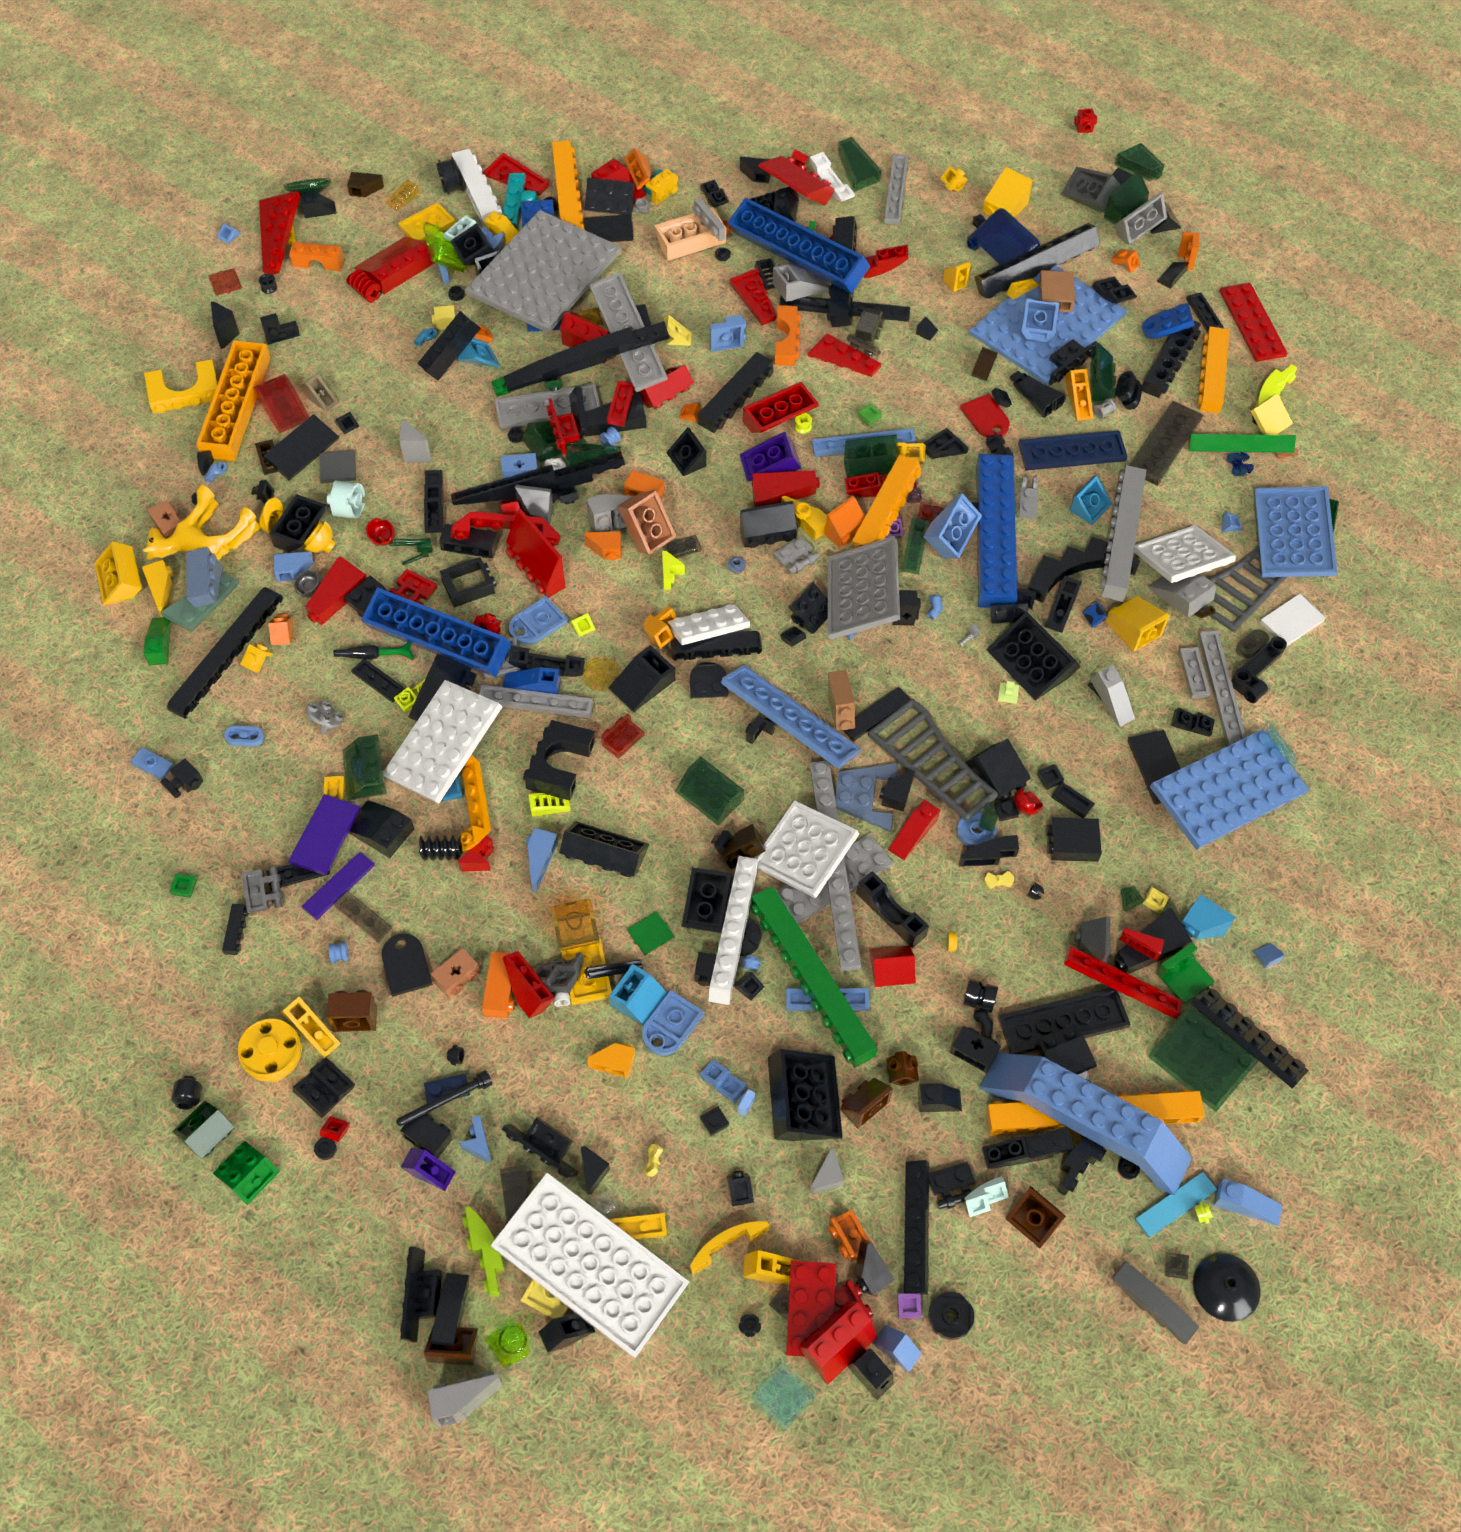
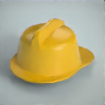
(270, 514)

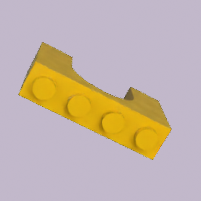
(164, 399)

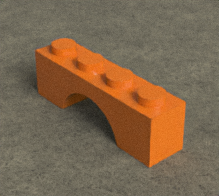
(786, 349)

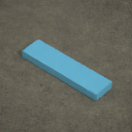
(1175, 1205)

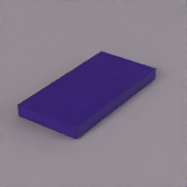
(324, 834)

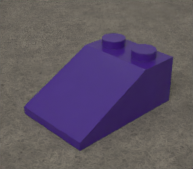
(771, 456)

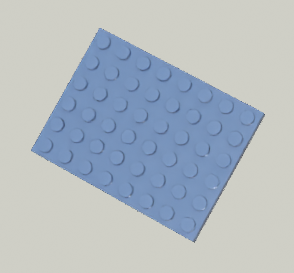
(1086, 324)

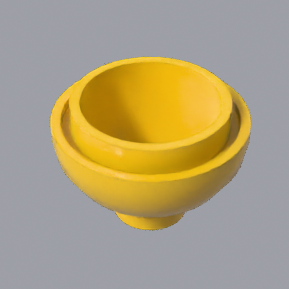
(320, 538)

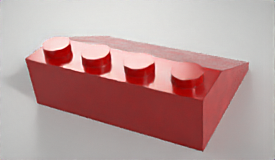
(799, 178)
(397, 263)
(535, 555)

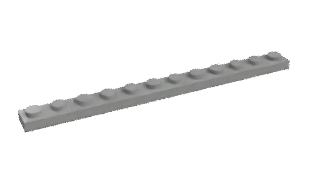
(838, 882)

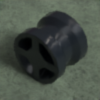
(268, 283)

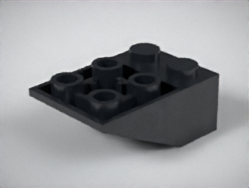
(780, 201)
(643, 678)

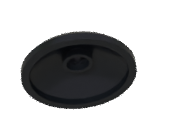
(1217, 1296)

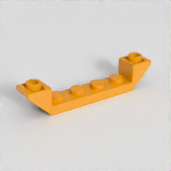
(476, 805)

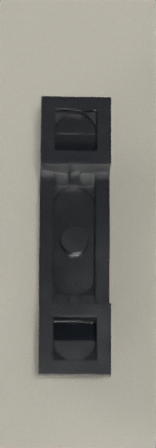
(568, 667)

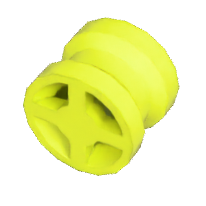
(803, 423)

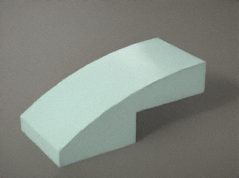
(980, 1198)

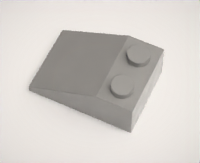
(1187, 594)

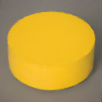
(951, 941)

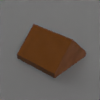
(1035, 1217)
(461, 1353)

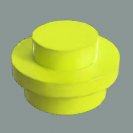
(1203, 1212)

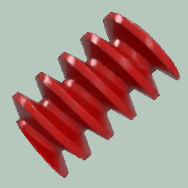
(364, 285)

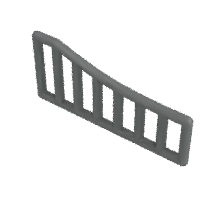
(1252, 605)
(943, 744)

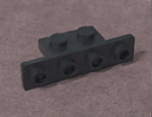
(1068, 358)
(546, 1143)
(420, 1294)

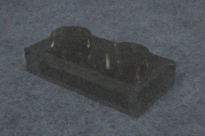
(868, 348)
(683, 546)

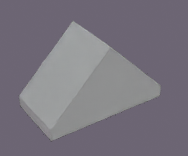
(829, 1175)

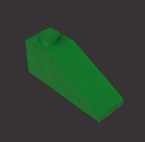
(157, 641)

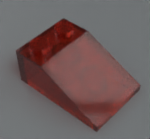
(281, 403)

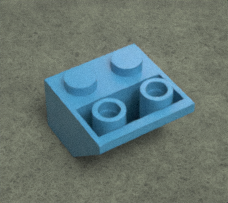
(637, 995)

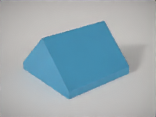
(1091, 501)

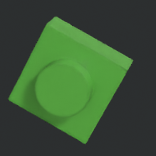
(869, 414)

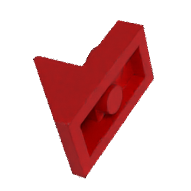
(474, 860)

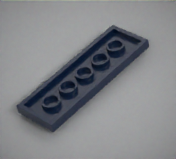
(1072, 450)

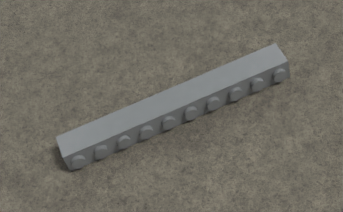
(1123, 533)

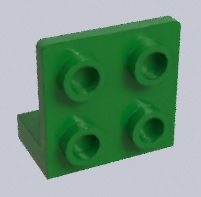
(1184, 974)
(246, 1172)

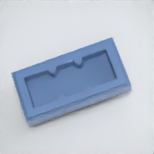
(151, 763)

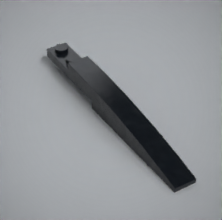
(586, 355)
(542, 478)

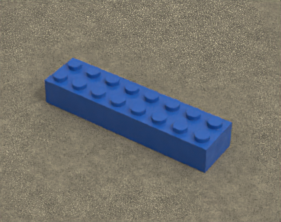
(436, 632)

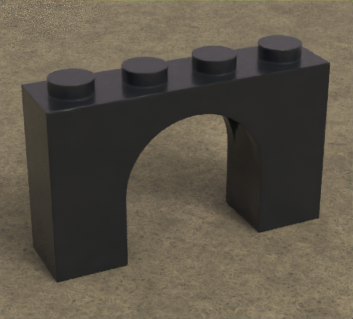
(557, 738)

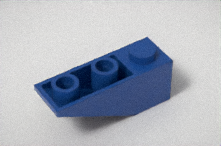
(535, 679)

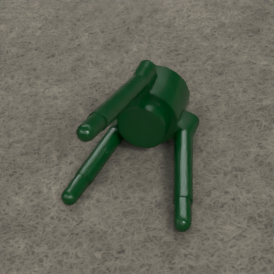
(423, 546)

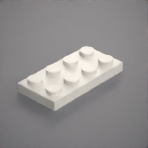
(708, 624)

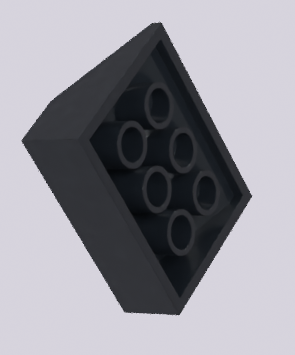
(1033, 657)
(804, 1096)

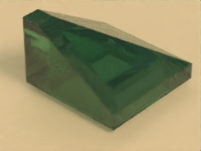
(1128, 899)

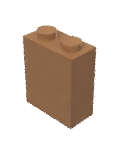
(1057, 287)
(841, 700)

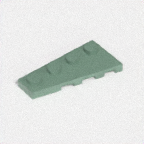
(188, 616)

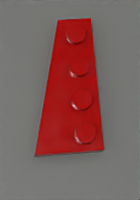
(503, 165)

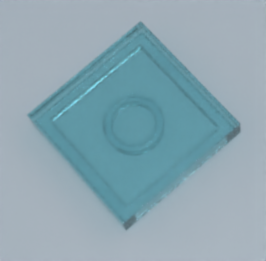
(1281, 744)
(783, 1397)

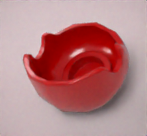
(380, 528)
(1027, 802)

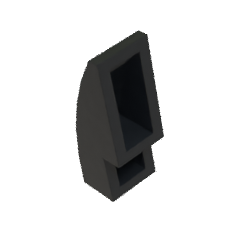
(990, 852)
(450, 1309)

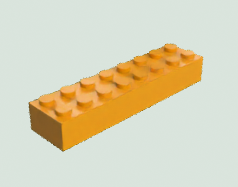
(234, 400)

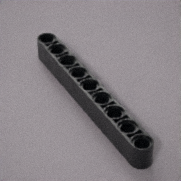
(223, 653)

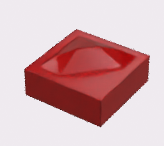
(334, 1129)

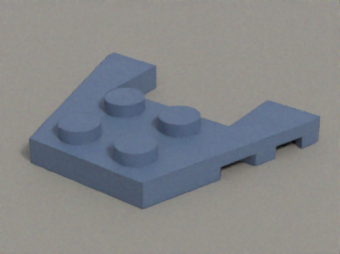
(856, 793)

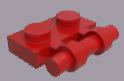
(415, 584)

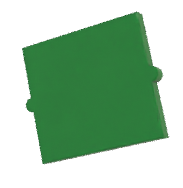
(650, 933)

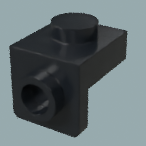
(759, 725)

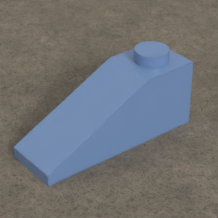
(540, 851)
(1247, 1202)

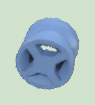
(610, 437)
(338, 952)

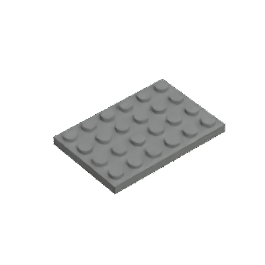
(863, 588)

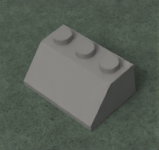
(1142, 219)

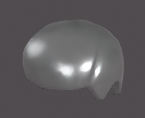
(307, 580)

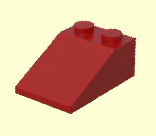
(617, 171)

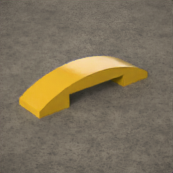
(751, 1229)

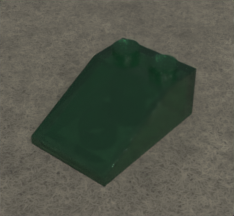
(541, 440)

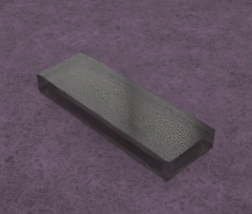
(363, 916)

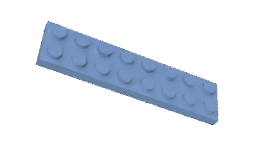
(791, 716)

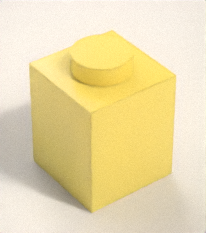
(443, 316)

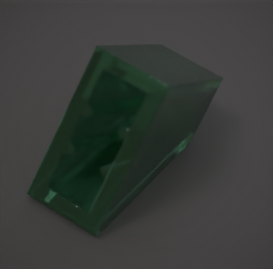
(1142, 160)

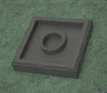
(337, 466)

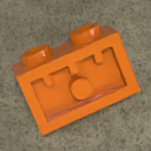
(1189, 248)

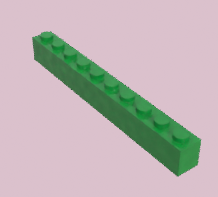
(814, 977)

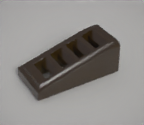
(264, 446)

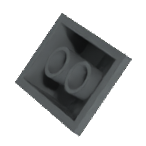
(1090, 188)

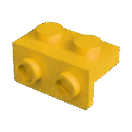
(662, 186)

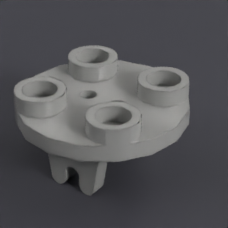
(324, 715)

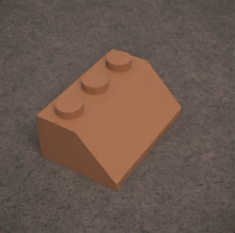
(647, 522)

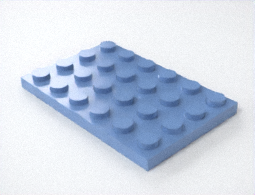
(1295, 532)

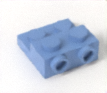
(727, 334)

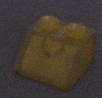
(574, 924)

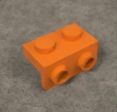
(848, 1233)

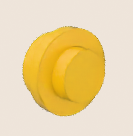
(803, 511)

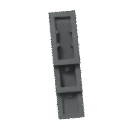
(1155, 1302)

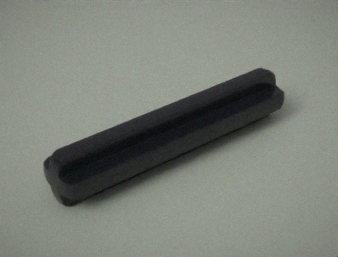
(611, 969)

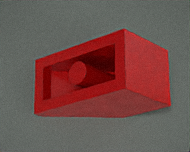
(509, 506)

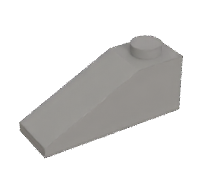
(1114, 695)

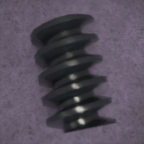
(440, 848)

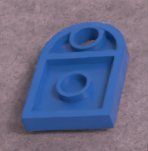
(1168, 322)

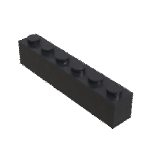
(735, 392)

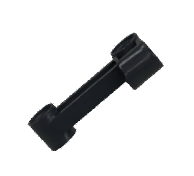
(1246, 678)

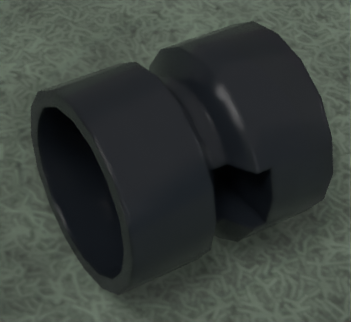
(980, 995)

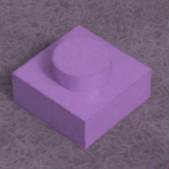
(909, 1306)

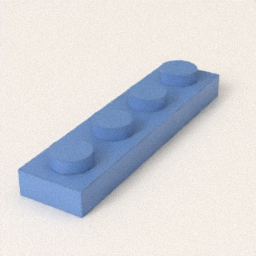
(857, 998)

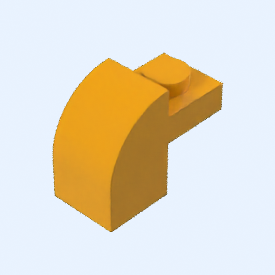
(658, 629)

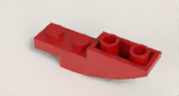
(886, 260)
(865, 485)

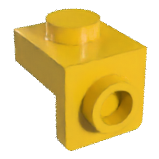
(255, 657)

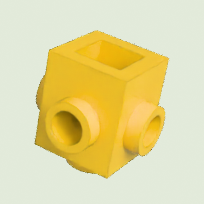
(954, 178)

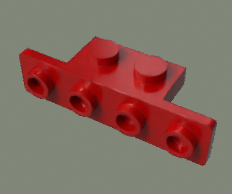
(564, 429)

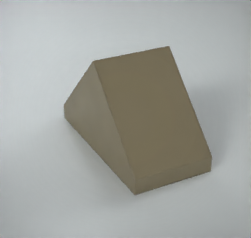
(320, 393)

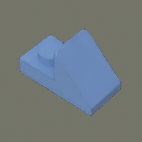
(496, 241)
(477, 1146)

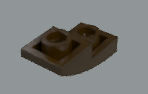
(984, 364)

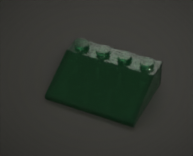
(1203, 1058)

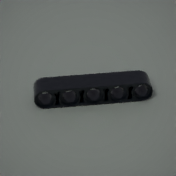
(723, 645)

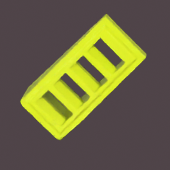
(544, 810)

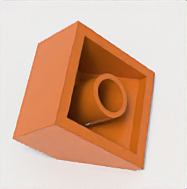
(844, 522)

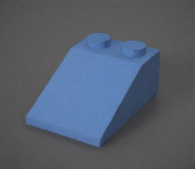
(953, 528)

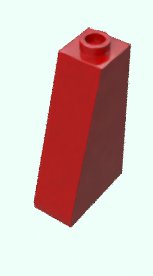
(771, 487)
(330, 593)

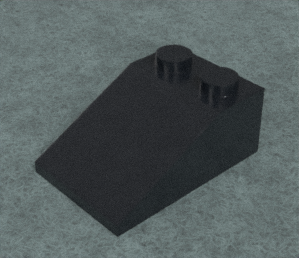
(381, 827)
(707, 900)

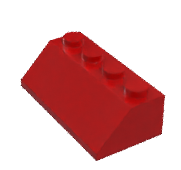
(778, 408)

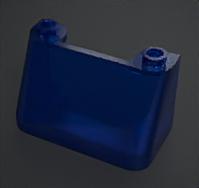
(1002, 237)

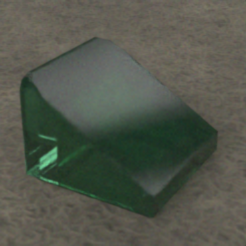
(988, 818)

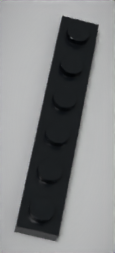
(916, 1227)

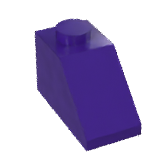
(427, 1168)

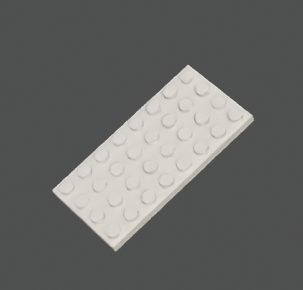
(590, 1265)

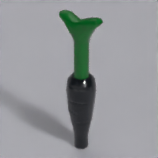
(373, 652)

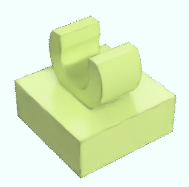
(1008, 692)

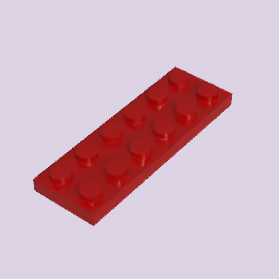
(1253, 322)

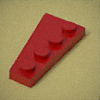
(754, 295)
(837, 352)

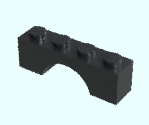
(877, 897)

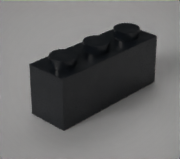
(480, 542)

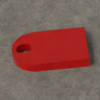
(986, 415)

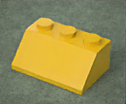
(117, 573)

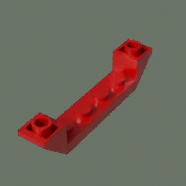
(461, 529)

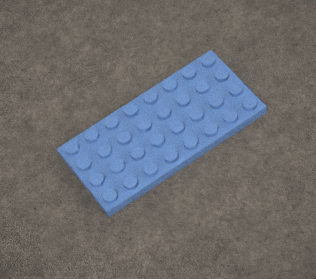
(1229, 789)

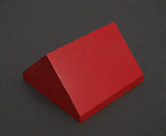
(893, 966)

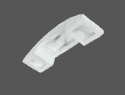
(821, 166)

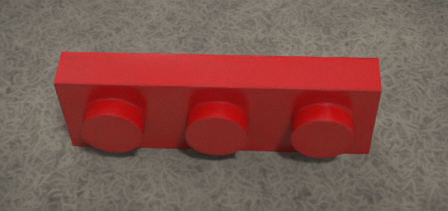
(620, 403)

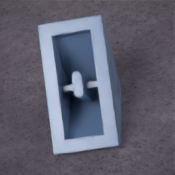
(897, 1347)

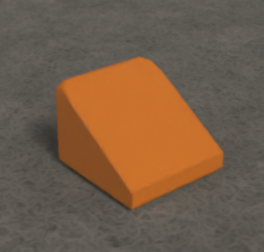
(690, 412)

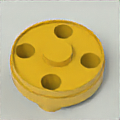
(269, 1050)

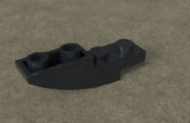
(1028, 1149)
(1076, 1162)

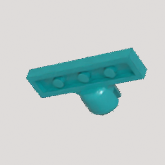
(514, 195)

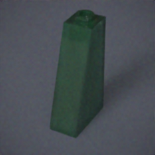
(857, 165)

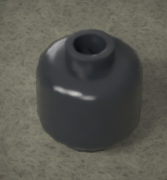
(186, 1093)

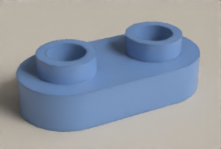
(245, 736)

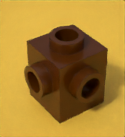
(902, 1069)

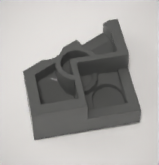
(561, 974)

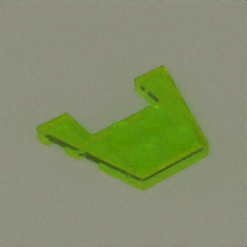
(441, 250)

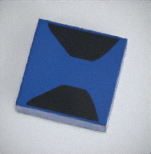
(1095, 614)

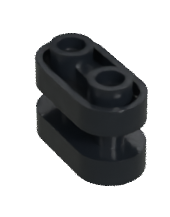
(1129, 390)

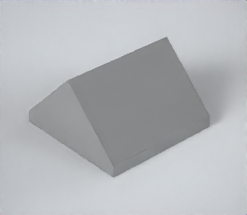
(413, 444)

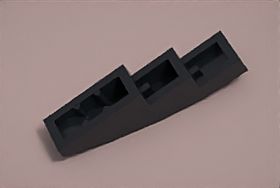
(433, 501)

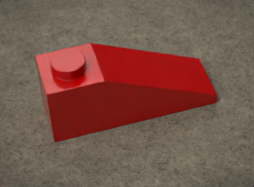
(915, 829)
(527, 986)

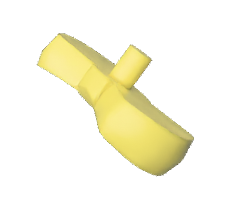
(1006, 879)
(651, 1167)

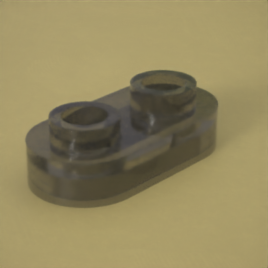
(1250, 643)

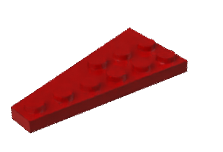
(275, 224)

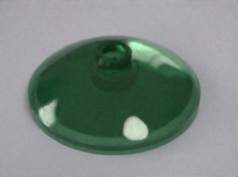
(308, 186)

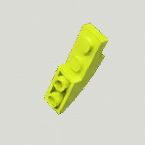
(1275, 383)

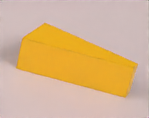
(1021, 287)

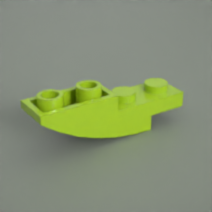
(480, 1243)

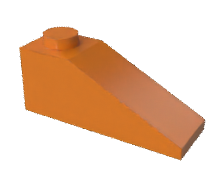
(639, 167)

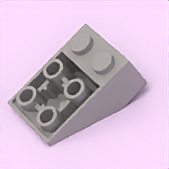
(796, 282)
(604, 513)
(457, 1401)

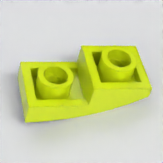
(408, 696)

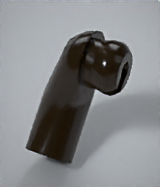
(1204, 612)

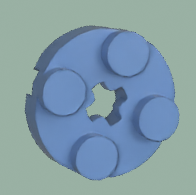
(967, 835)

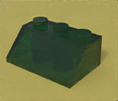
(1126, 198)
(1102, 375)
(870, 455)
(364, 768)
(710, 791)

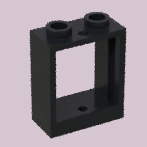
(470, 594)

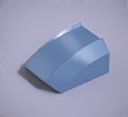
(1039, 320)

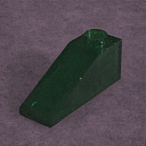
(583, 452)
(915, 546)

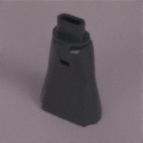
(1041, 397)

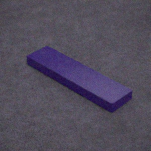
(338, 886)

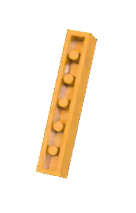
(1214, 370)
(888, 501)

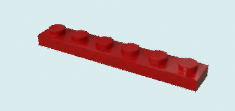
(1123, 982)

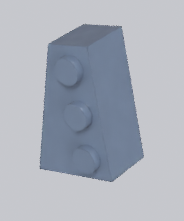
(202, 576)

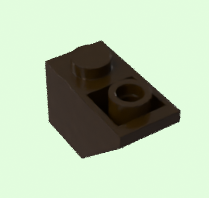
(364, 184)
(744, 843)

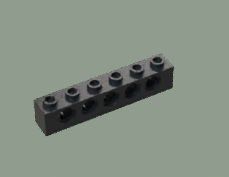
(1170, 360)

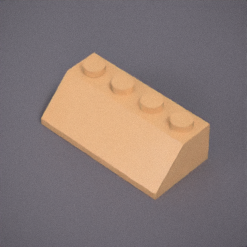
(685, 236)

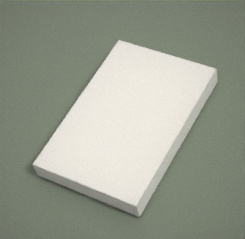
(1293, 619)

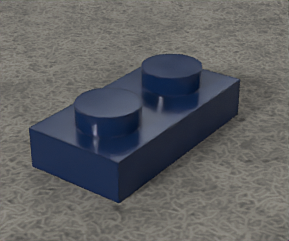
(443, 1086)

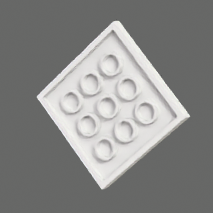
(1184, 553)
(805, 848)

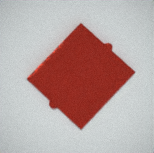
(225, 282)

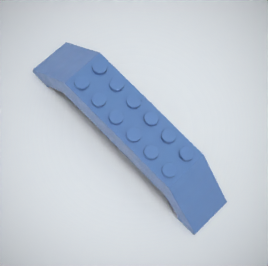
(1091, 1113)

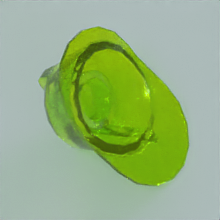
(509, 1344)

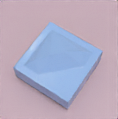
(745, 1102)

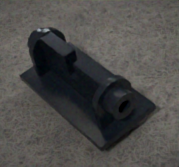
(997, 443)

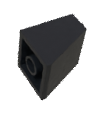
(1000, 768)

